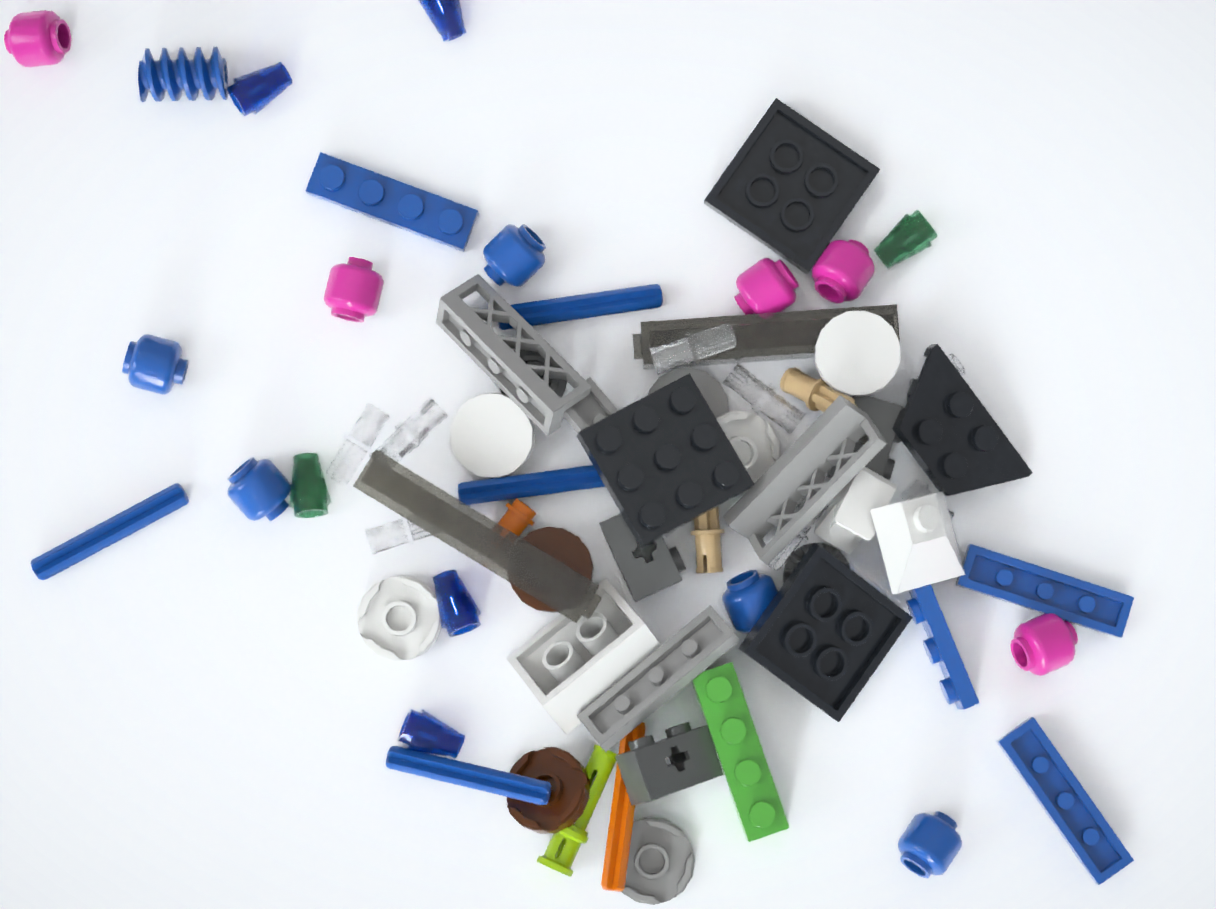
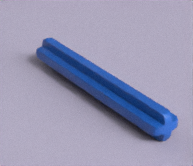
(588, 305)
(529, 485)
(109, 531)
(468, 775)

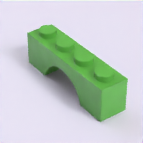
(740, 752)

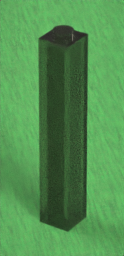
(757, 335)
(478, 537)

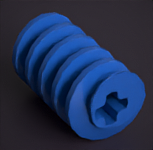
(182, 74)

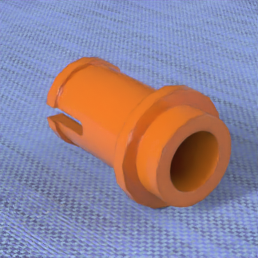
(517, 517)

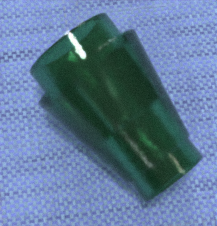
(905, 239)
(308, 487)

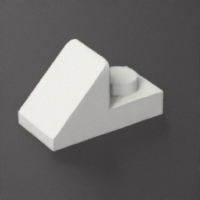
(850, 515)

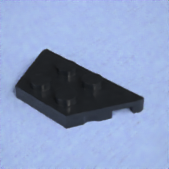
(954, 432)

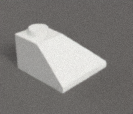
(917, 542)

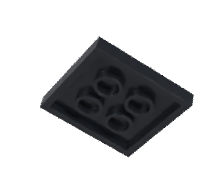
(791, 186)
(665, 460)
(825, 632)

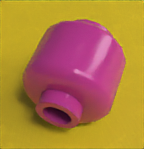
(38, 38)
(843, 271)
(766, 287)
(353, 290)
(1044, 644)

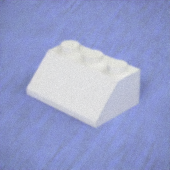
(578, 662)

